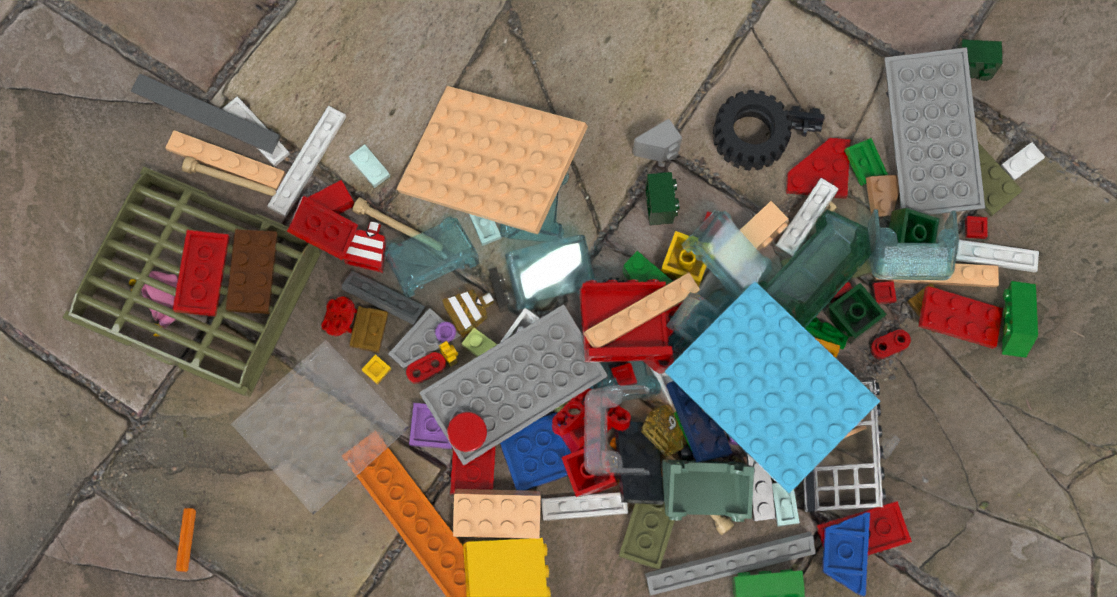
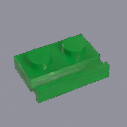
(865, 160)

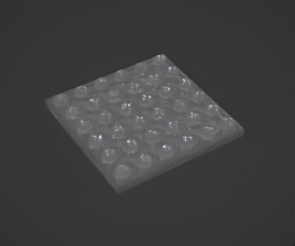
(319, 426)

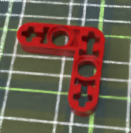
(572, 420)

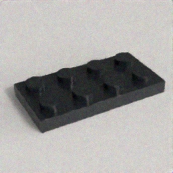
(639, 452)

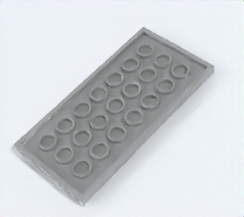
(934, 132)
(516, 380)

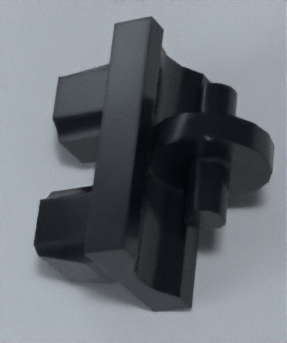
(806, 121)

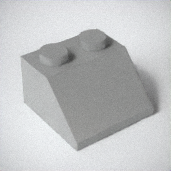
(658, 143)

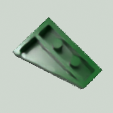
(642, 269)
(1020, 319)
(769, 584)

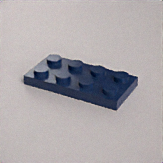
(702, 432)

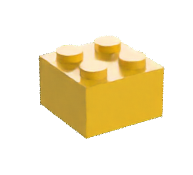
(680, 262)

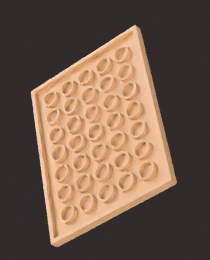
(492, 159)

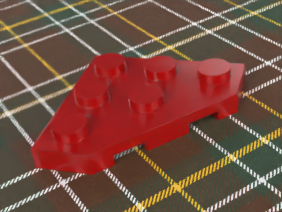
(826, 162)

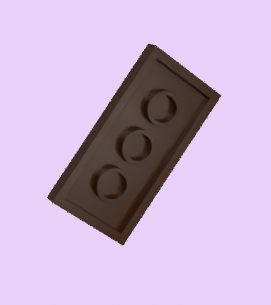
(252, 271)

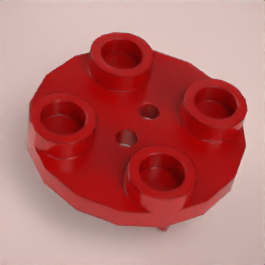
(339, 316)

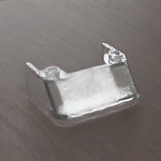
(596, 457)

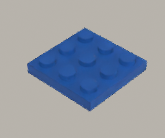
(535, 455)

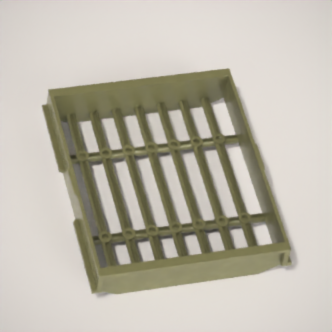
(113, 241)

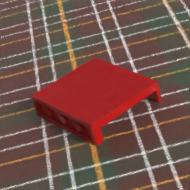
(606, 299)

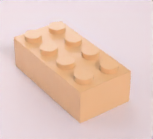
(496, 513)

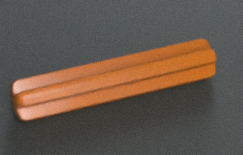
(185, 540)

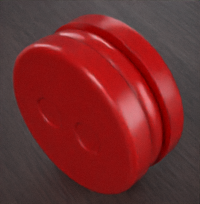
(467, 432)

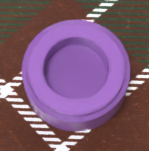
(445, 331)

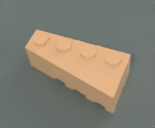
(765, 226)

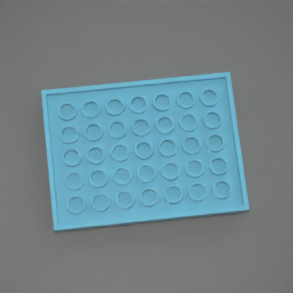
(772, 387)

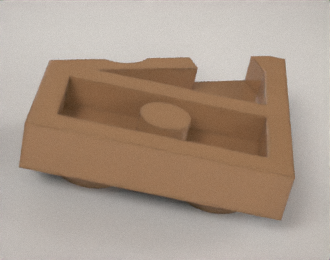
(882, 194)

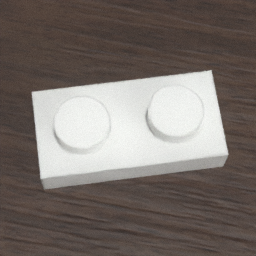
(1023, 161)

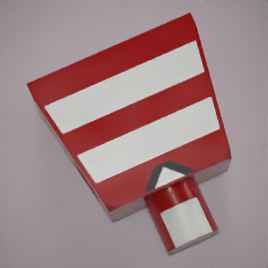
(367, 249)

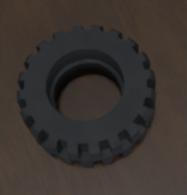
(756, 106)

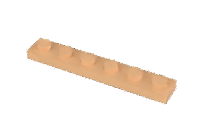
(225, 160)
(963, 276)
(641, 312)

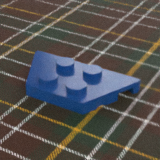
(847, 553)

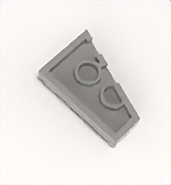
(418, 341)

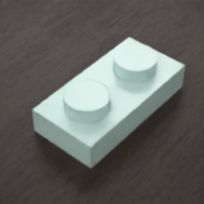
(369, 166)
(486, 229)
(784, 506)

